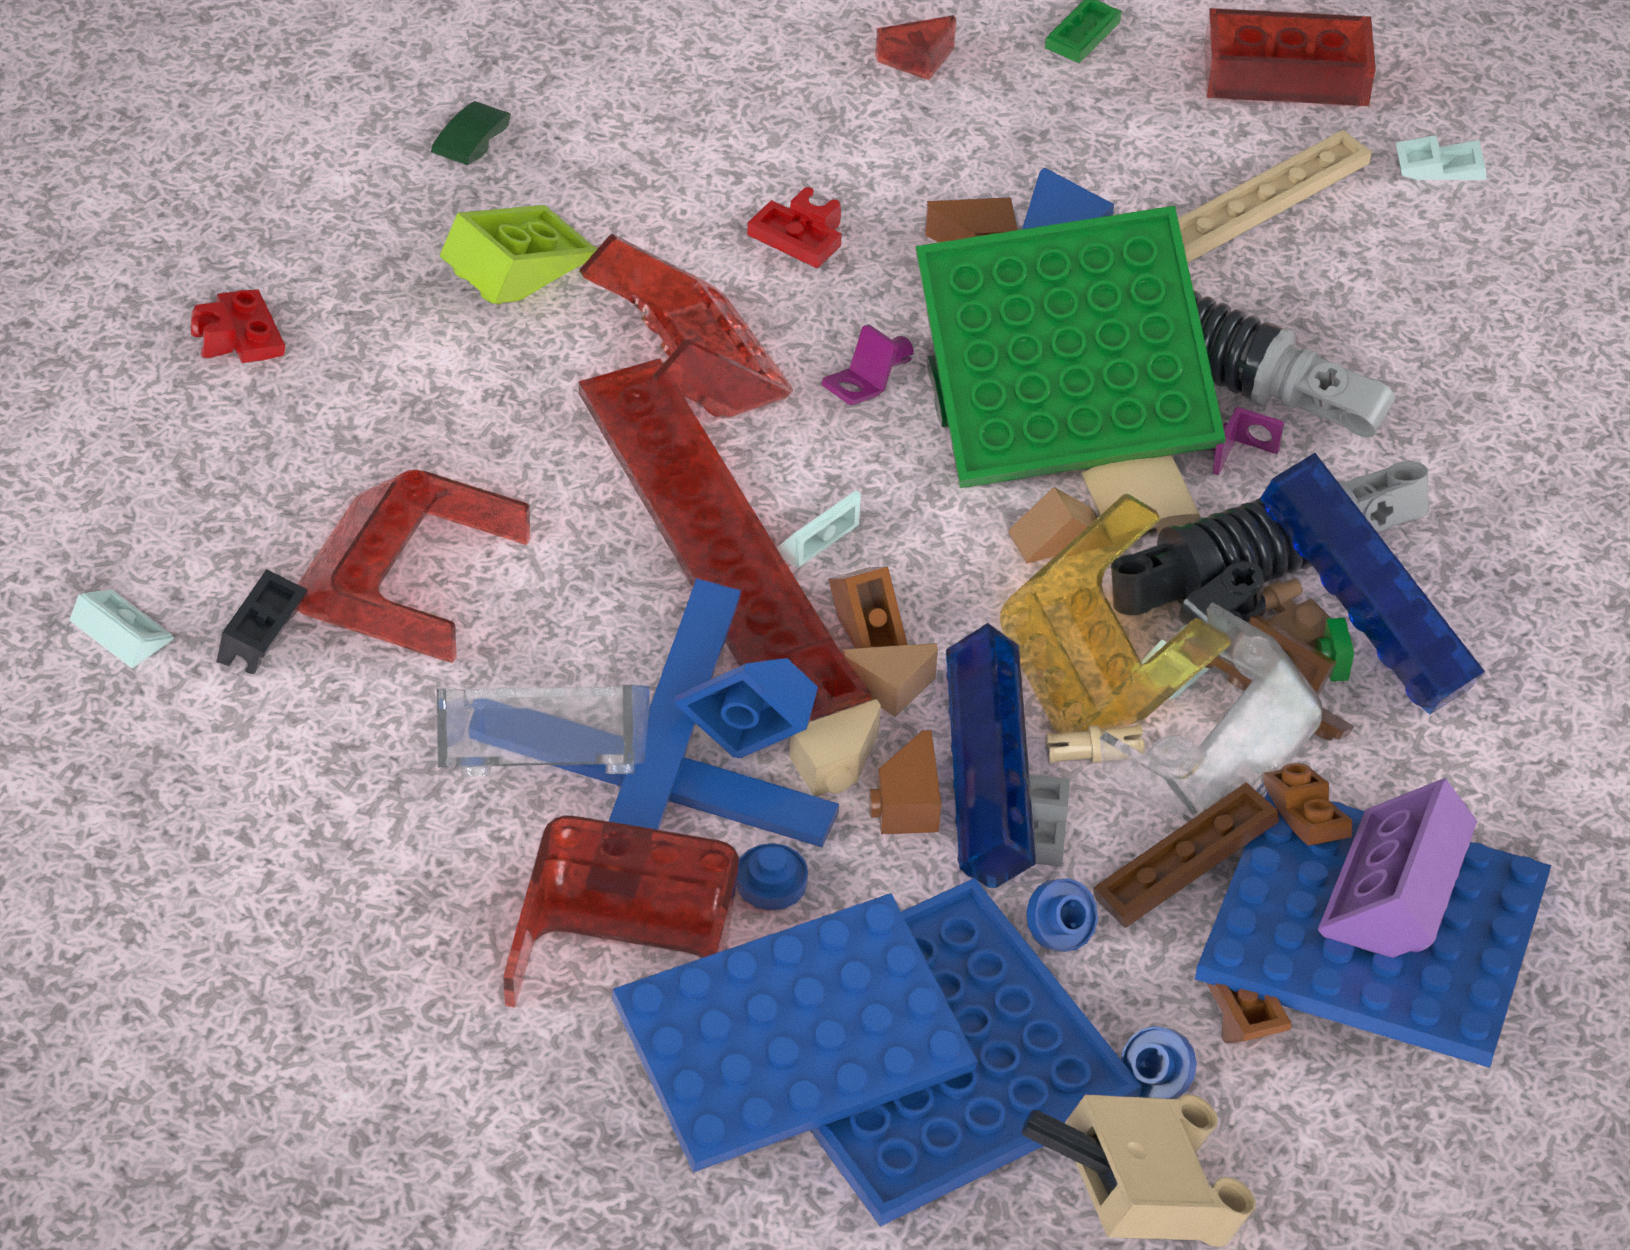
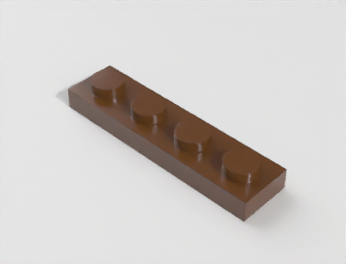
(1185, 854)

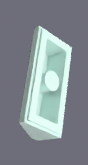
(822, 531)
(119, 626)

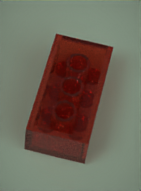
(1289, 57)

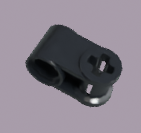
(1233, 590)

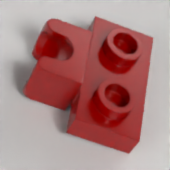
(801, 230)
(239, 323)

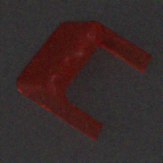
(707, 341)
(370, 538)
(625, 888)

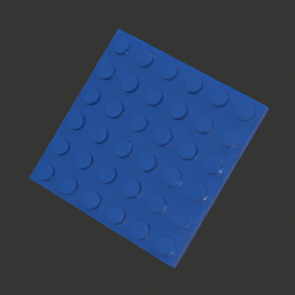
(1436, 998)
(1030, 1055)

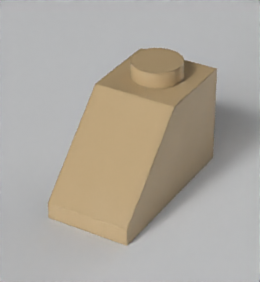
(836, 748)

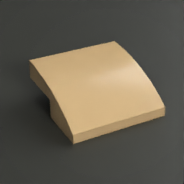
(1149, 480)

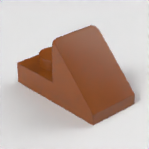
(1247, 1016)

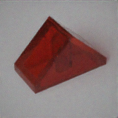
(916, 46)
(829, 670)

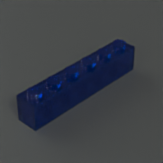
(1371, 584)
(990, 757)

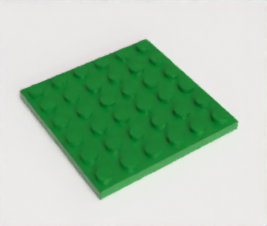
(1069, 346)

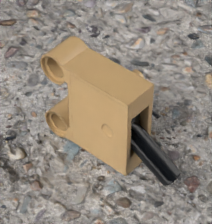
(1145, 1167)

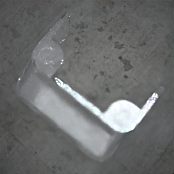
(542, 727)
(1252, 738)

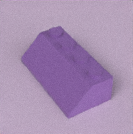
(1400, 872)

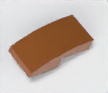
(1305, 804)

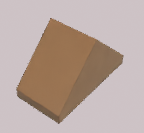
(1050, 525)
(894, 672)

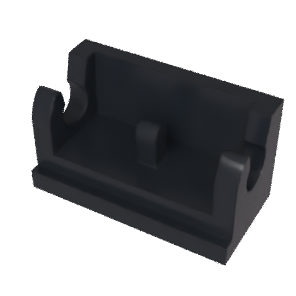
(260, 620)

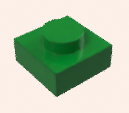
(1337, 646)

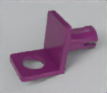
(870, 365)
(1238, 430)

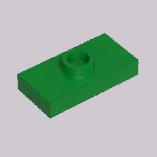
(1083, 29)

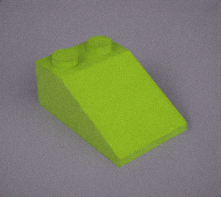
(513, 250)

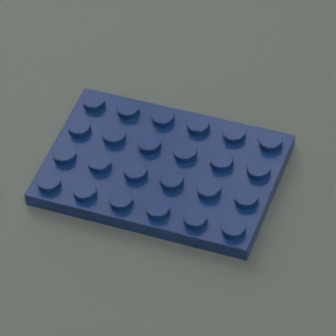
(793, 1031)

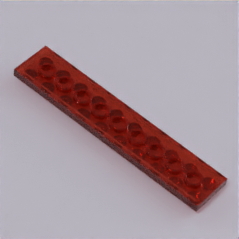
(701, 510)

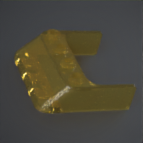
(1078, 647)

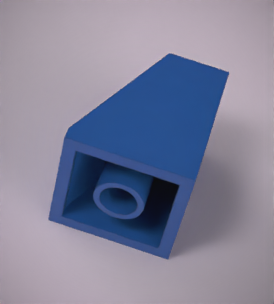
(1062, 201)

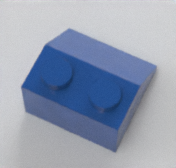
(751, 705)

